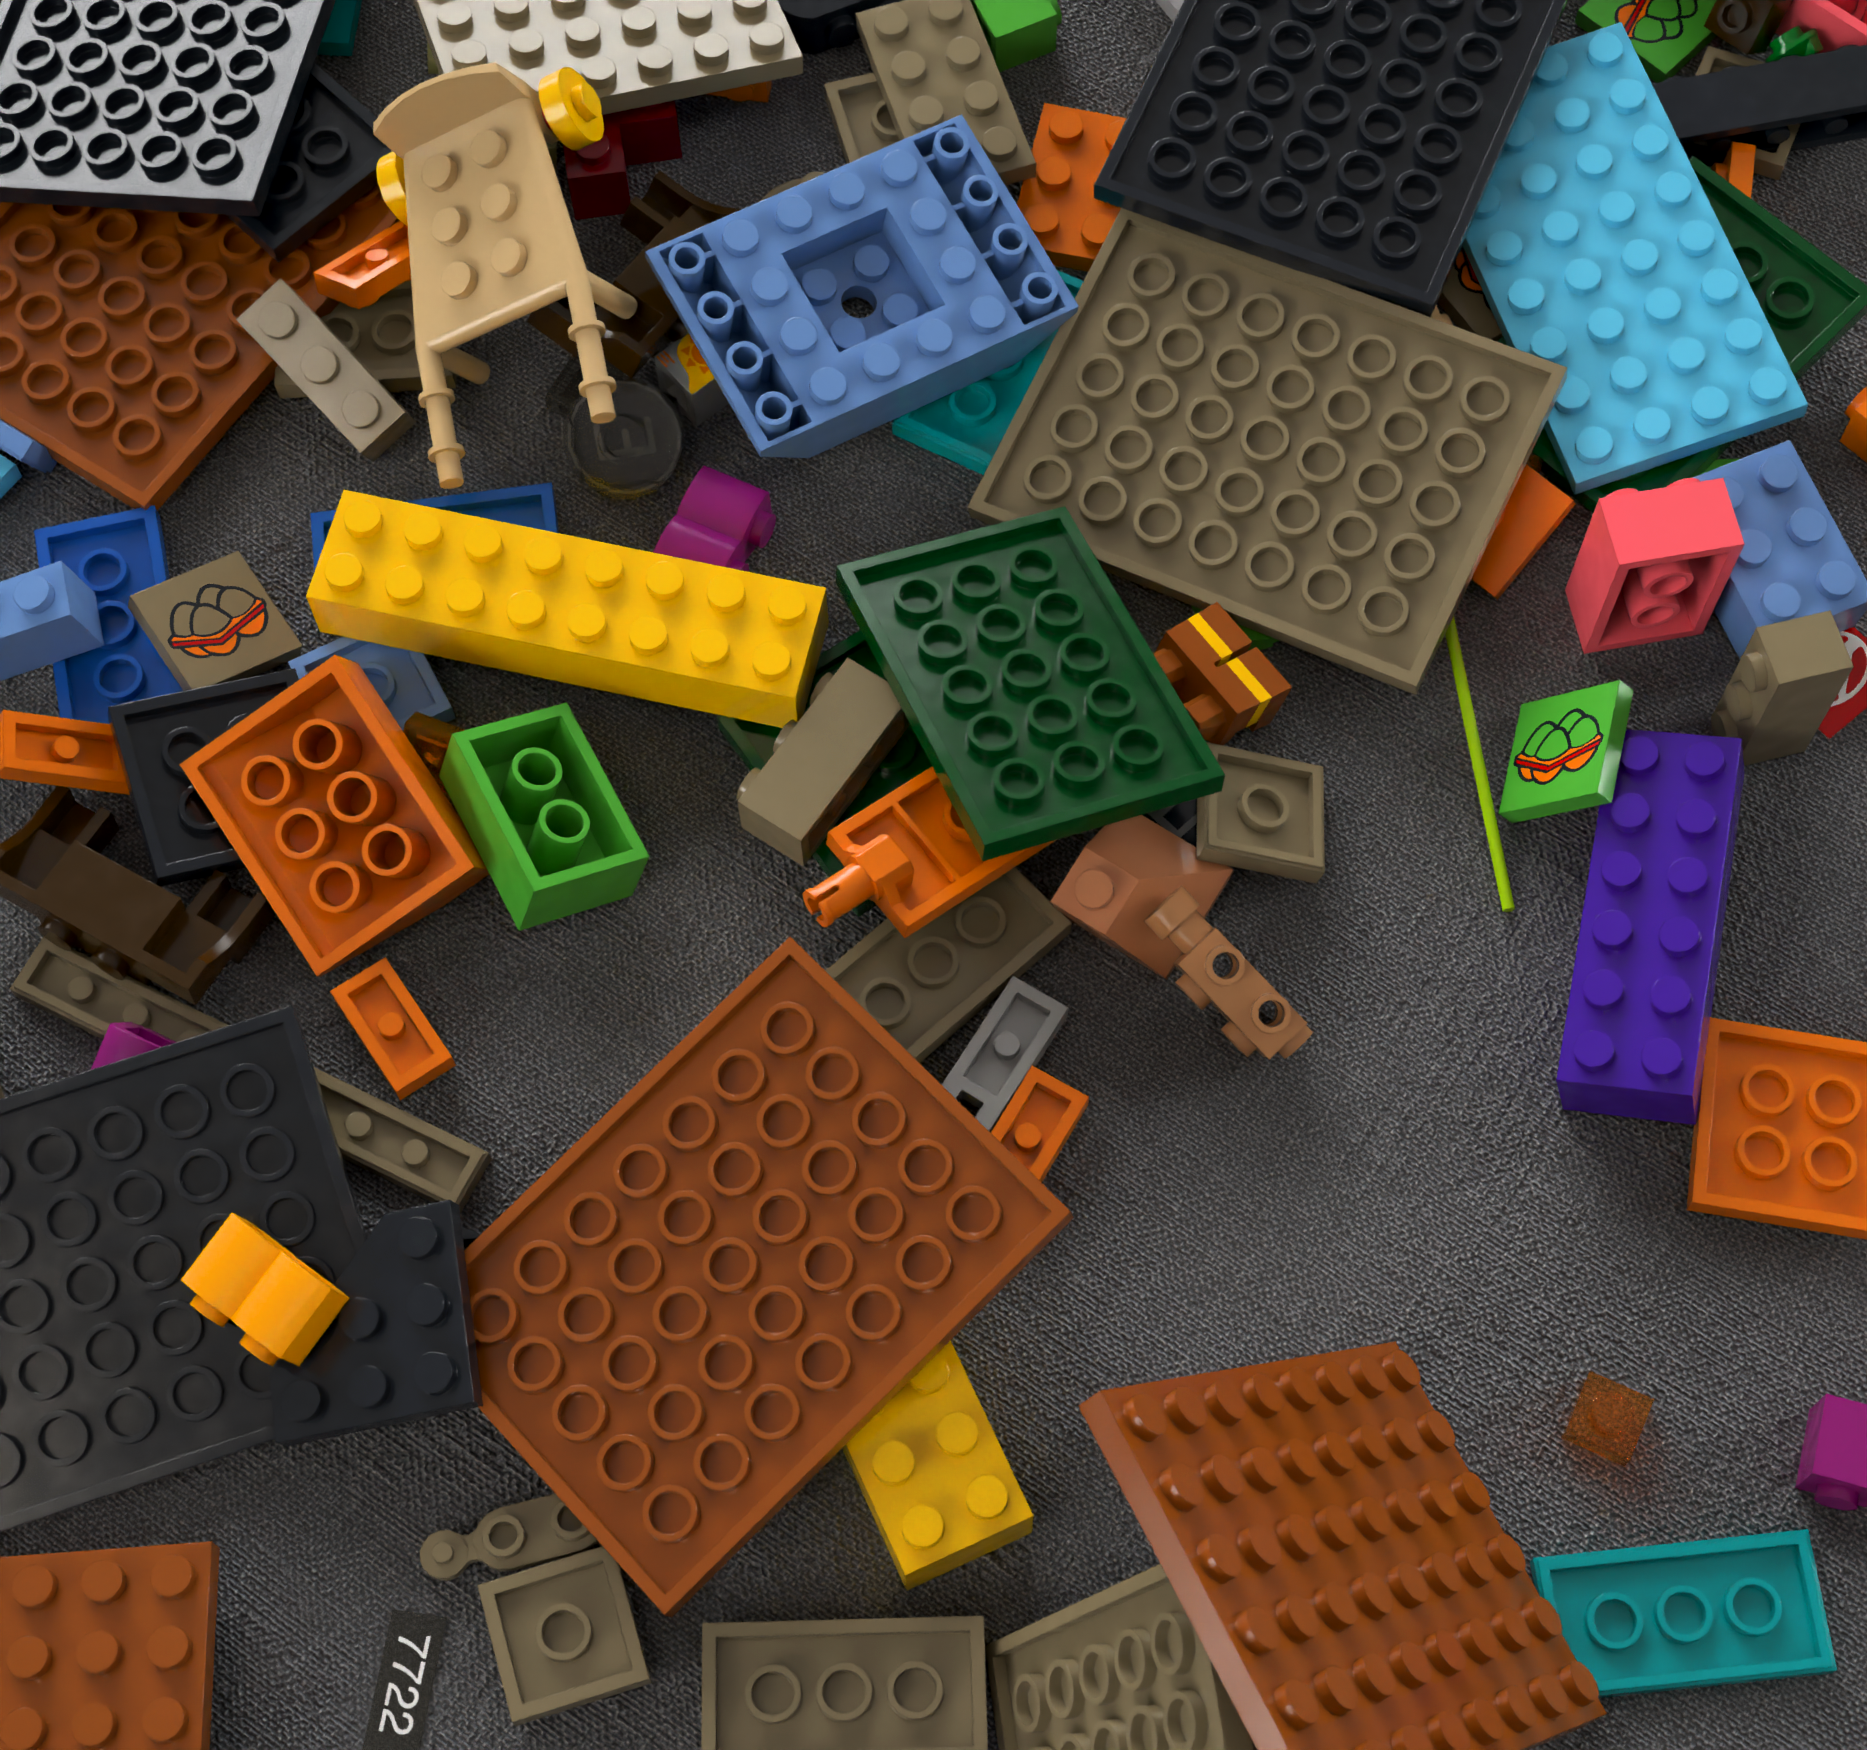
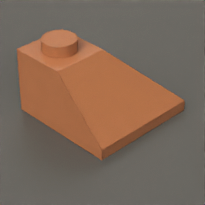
(1126, 877)

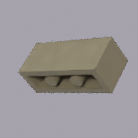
(326, 370)
(1783, 687)
(821, 761)

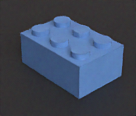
(1791, 551)

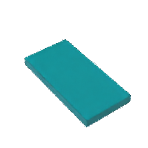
(975, 418)
(1691, 1612)

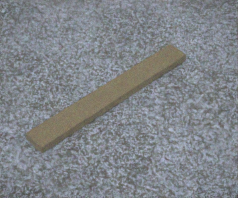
(365, 1127)

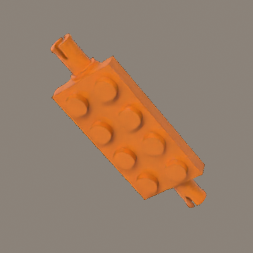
(907, 859)

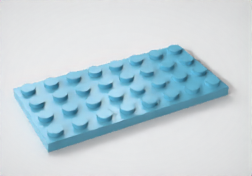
(1621, 272)

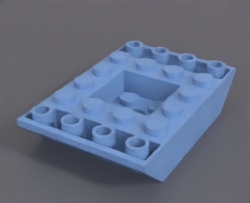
(909, 230)

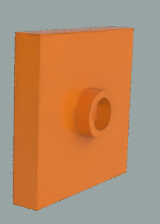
(1525, 525)

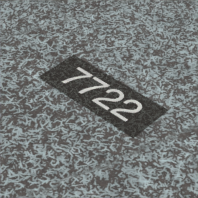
(404, 1681)

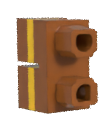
(1219, 677)

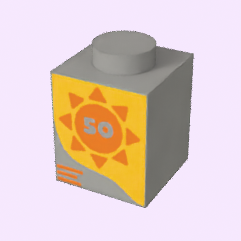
(688, 378)

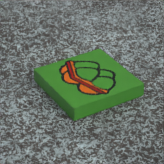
(1661, 31)
(1566, 752)

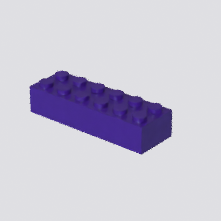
(1652, 929)

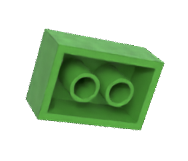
(543, 815)

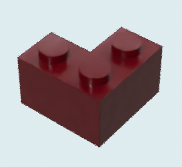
(630, 137)

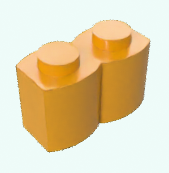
(263, 1291)

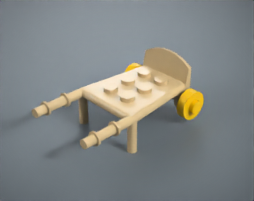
(491, 227)

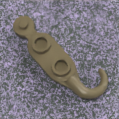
(509, 1539)

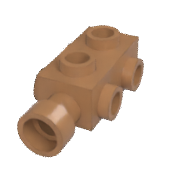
(1236, 993)

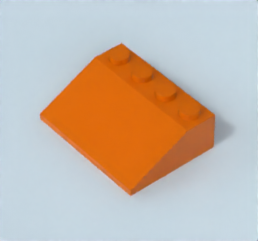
(335, 815)

